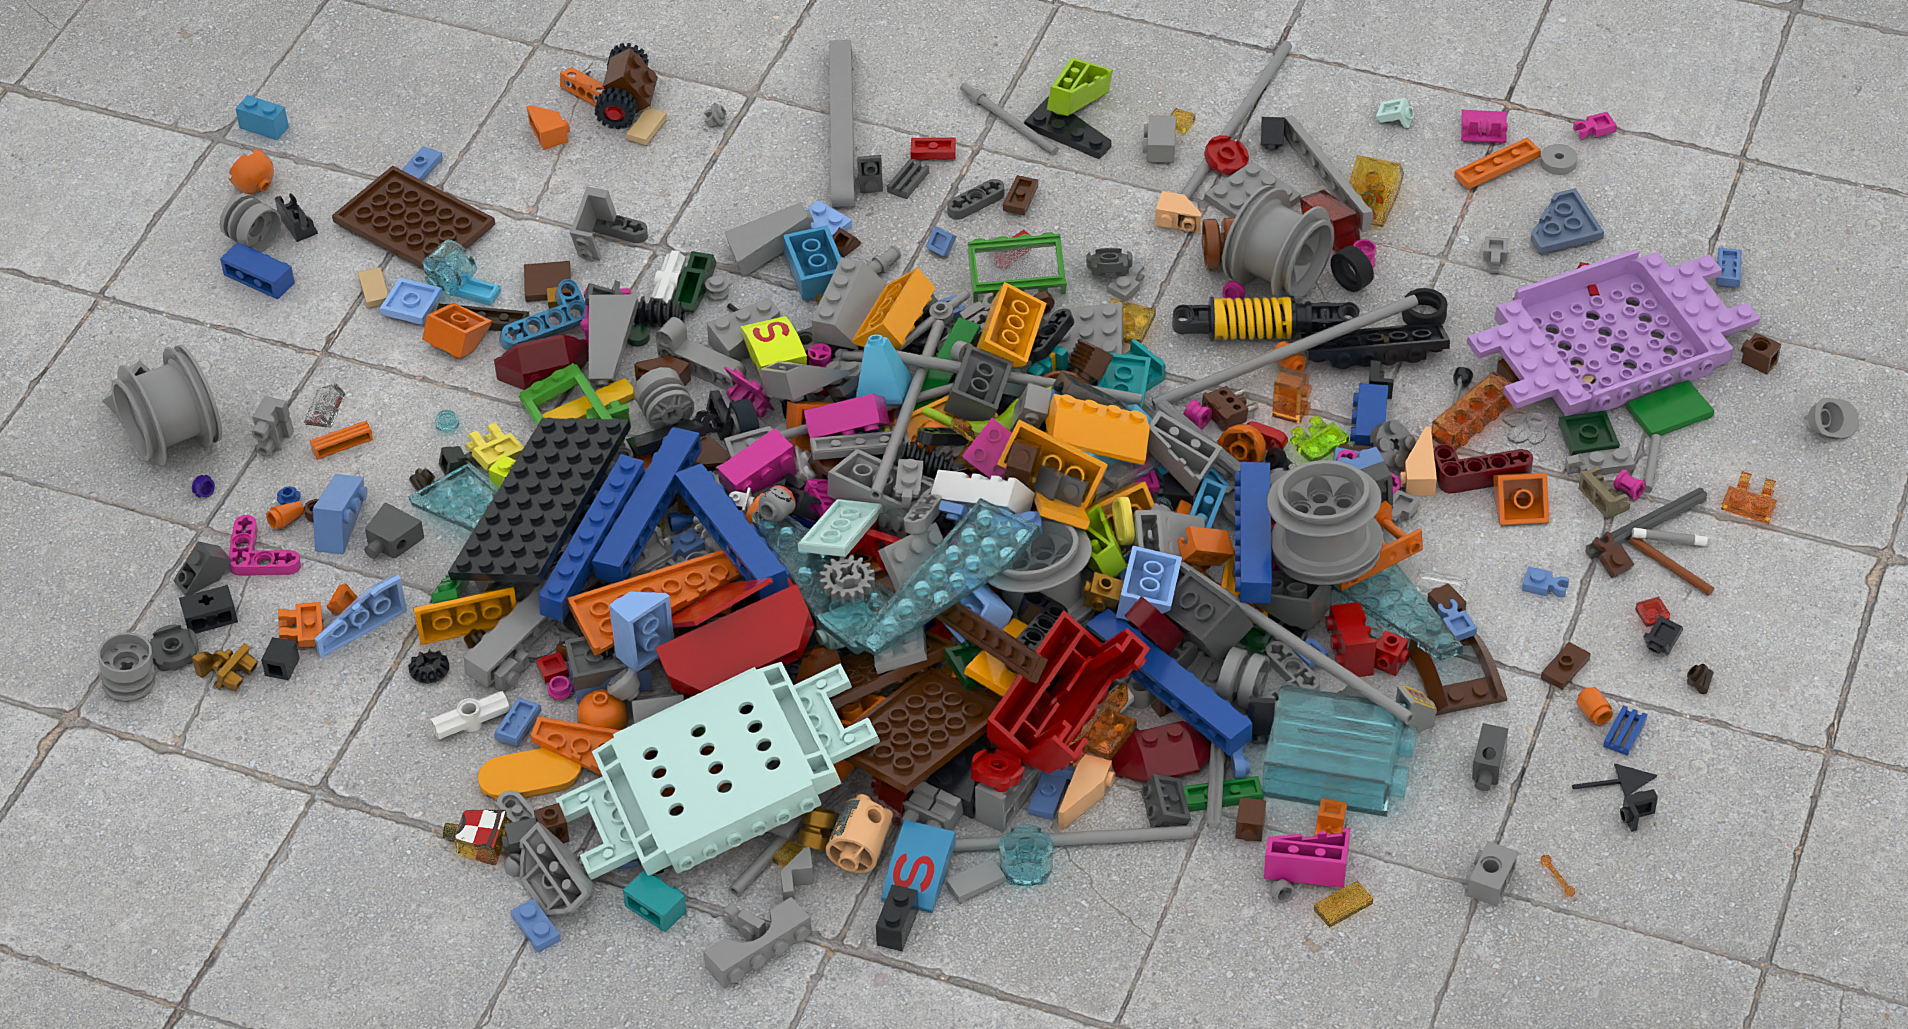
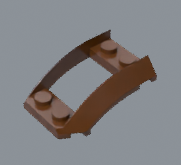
(1462, 694)

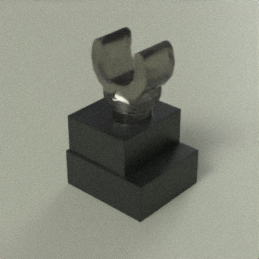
(454, 458)

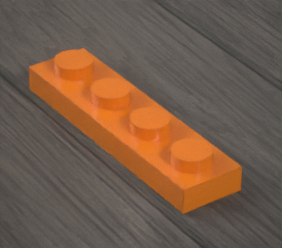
(1497, 163)

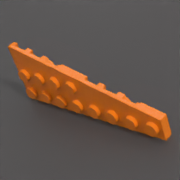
(682, 582)

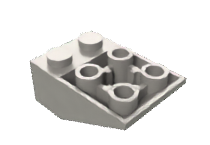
(795, 380)
(1161, 529)

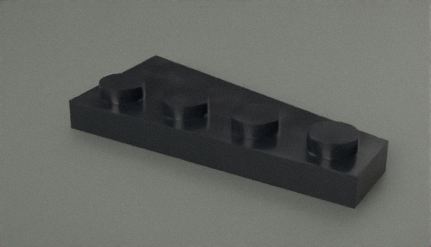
(1068, 130)

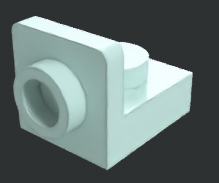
(1396, 110)

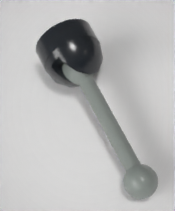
(1463, 381)

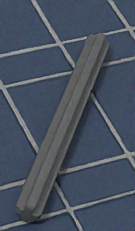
(1653, 519)

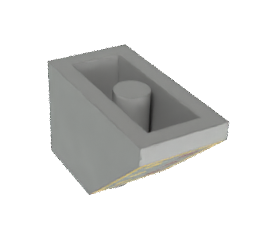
(1417, 703)

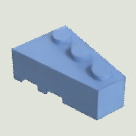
(337, 513)

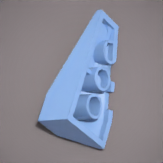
(368, 611)

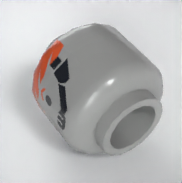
(776, 503)

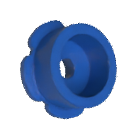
(288, 495)

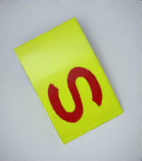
(773, 342)

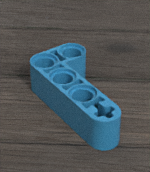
(541, 320)

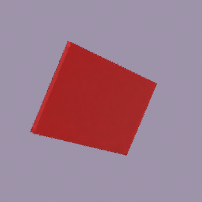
(717, 602)

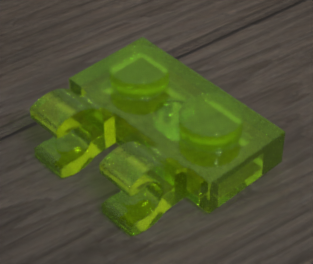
(1322, 442)

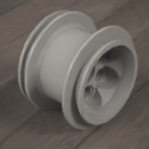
(1278, 243)
(166, 405)
(1325, 522)
(1053, 567)

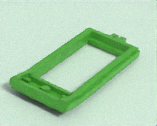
(556, 384)

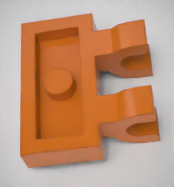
(308, 621)

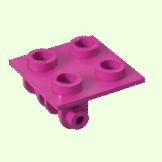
(1484, 126)
(745, 389)
(988, 448)

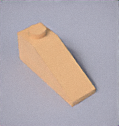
(1420, 468)
(1086, 788)

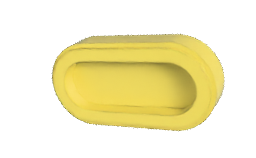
(1123, 520)

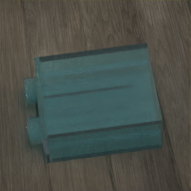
(1336, 751)

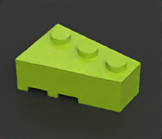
(1078, 86)
(1106, 553)

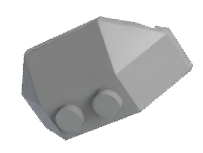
(552, 873)

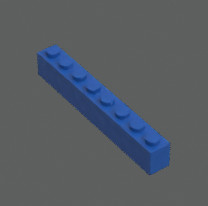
(646, 506)
(731, 529)
(1253, 533)
(575, 563)
(1180, 689)

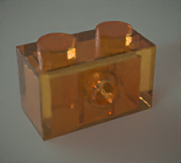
(1291, 395)

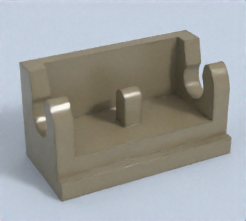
(1602, 494)

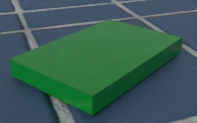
(1670, 409)

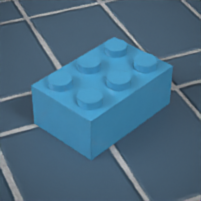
(811, 259)

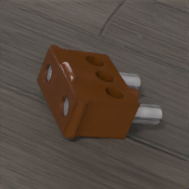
(1228, 407)

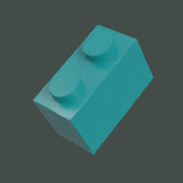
(654, 900)

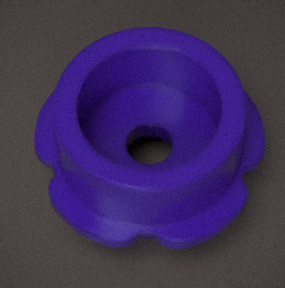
(203, 486)

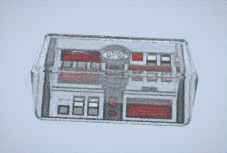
(325, 406)

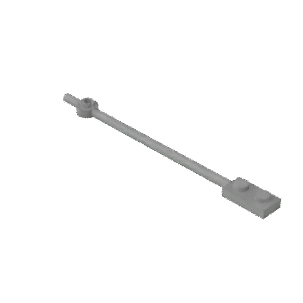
(938, 311)
(739, 442)

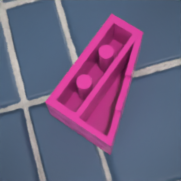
(847, 417)
(759, 464)
(1308, 859)

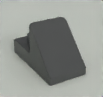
(1060, 486)

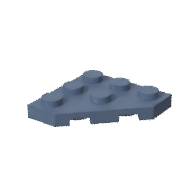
(1565, 224)

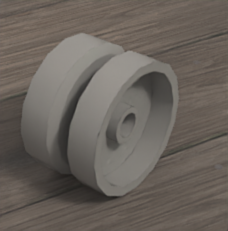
(1242, 676)

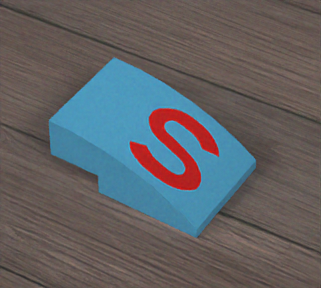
(920, 862)

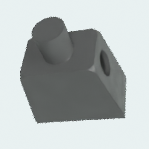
(392, 532)
(1489, 756)

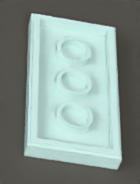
(840, 528)

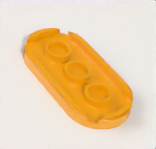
(527, 773)

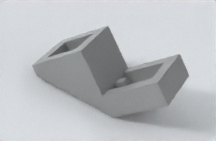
(797, 872)

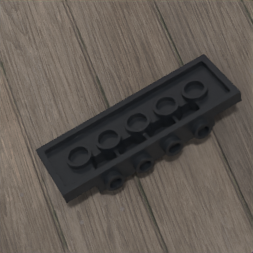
(1381, 344)

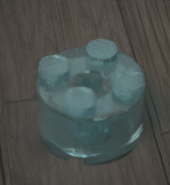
(449, 267)
(1026, 855)

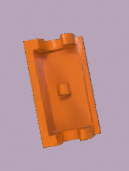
(1205, 546)

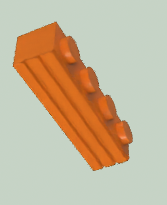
(341, 440)

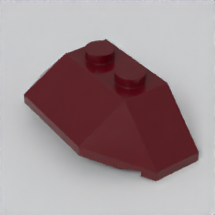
(540, 359)
(1162, 750)

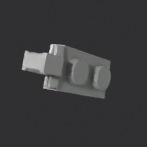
(1609, 460)
(908, 481)

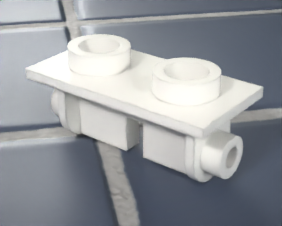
(803, 469)
(742, 500)

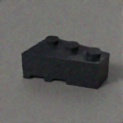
(956, 775)

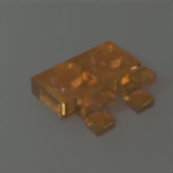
(1749, 504)

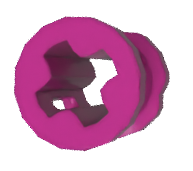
(1629, 484)

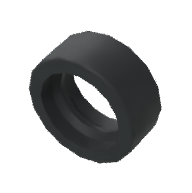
(1359, 262)
(1430, 298)

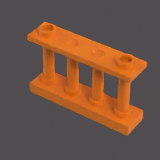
(1394, 552)

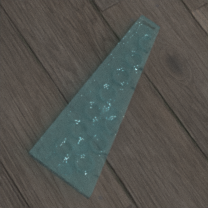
(457, 497)

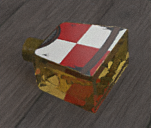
(478, 834)

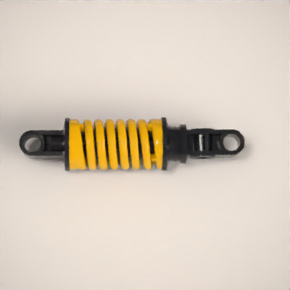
(1256, 316)

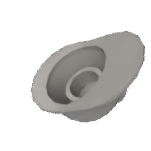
(1833, 418)

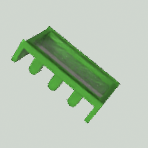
(1020, 261)

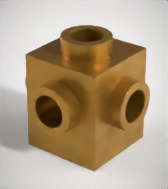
(1102, 592)

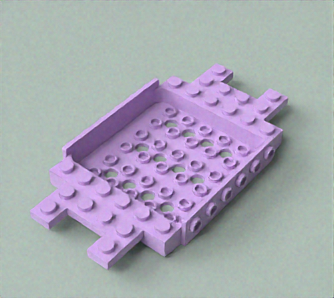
(1672, 297)

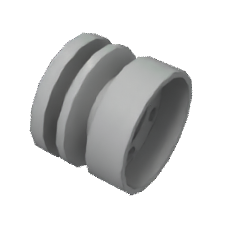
(250, 222)
(663, 398)
(126, 666)

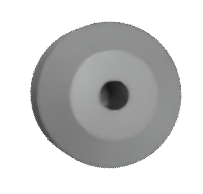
(717, 287)

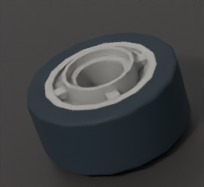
(743, 416)

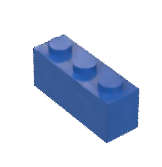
(257, 270)
(1370, 412)

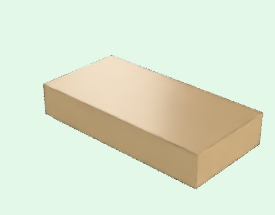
(646, 126)
(373, 287)

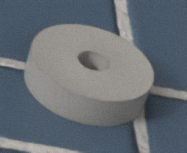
(1558, 159)

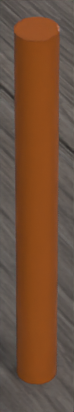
(1672, 565)

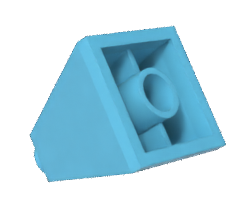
(883, 371)

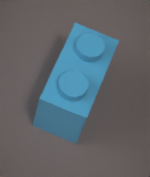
(262, 117)

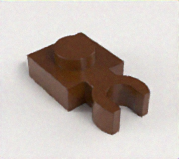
(1612, 558)

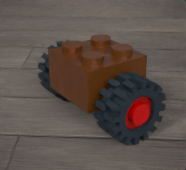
(627, 86)

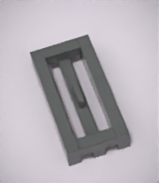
(904, 177)

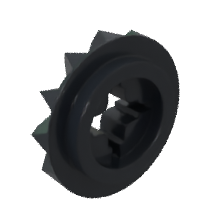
(425, 674)

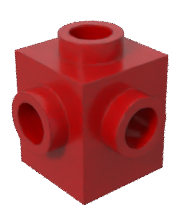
(1391, 653)

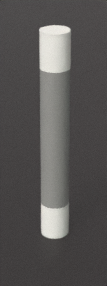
(1669, 536)

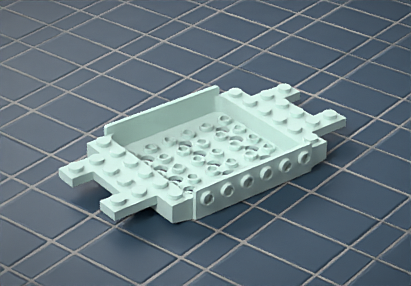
(802, 737)

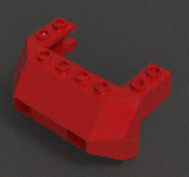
(751, 637)
(1042, 723)

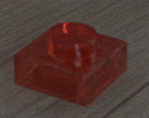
(1650, 610)

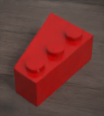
(1351, 638)

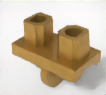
(227, 674)

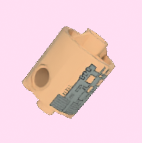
(859, 834)

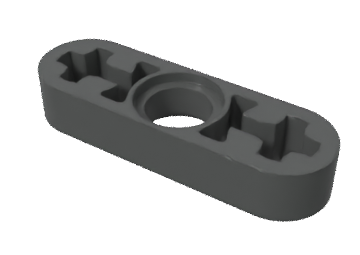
(989, 192)
(631, 229)

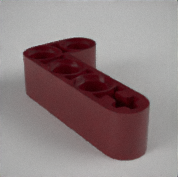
(1477, 472)
(1155, 625)

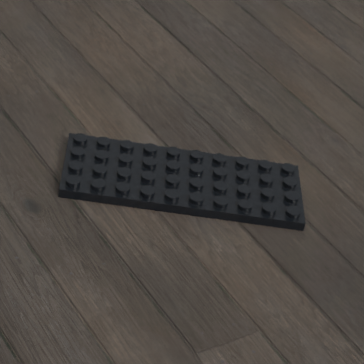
(540, 500)

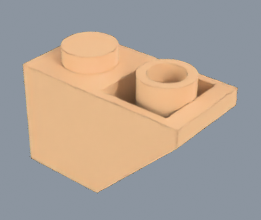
(1177, 213)

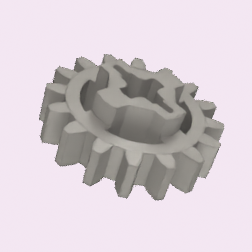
(847, 579)

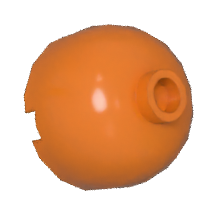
(252, 172)
(1243, 443)
(602, 710)

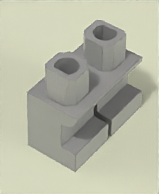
(271, 424)
(932, 807)

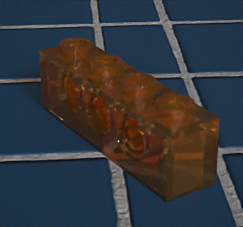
(1471, 412)

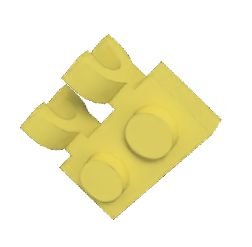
(497, 444)

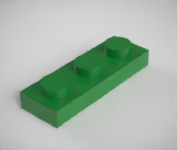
(448, 589)

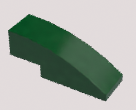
(692, 280)

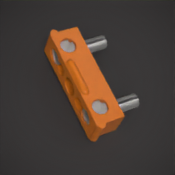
(581, 84)

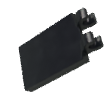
(652, 440)

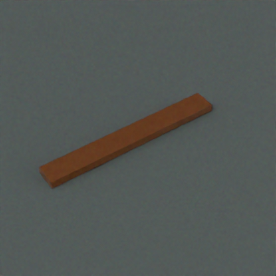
(994, 641)

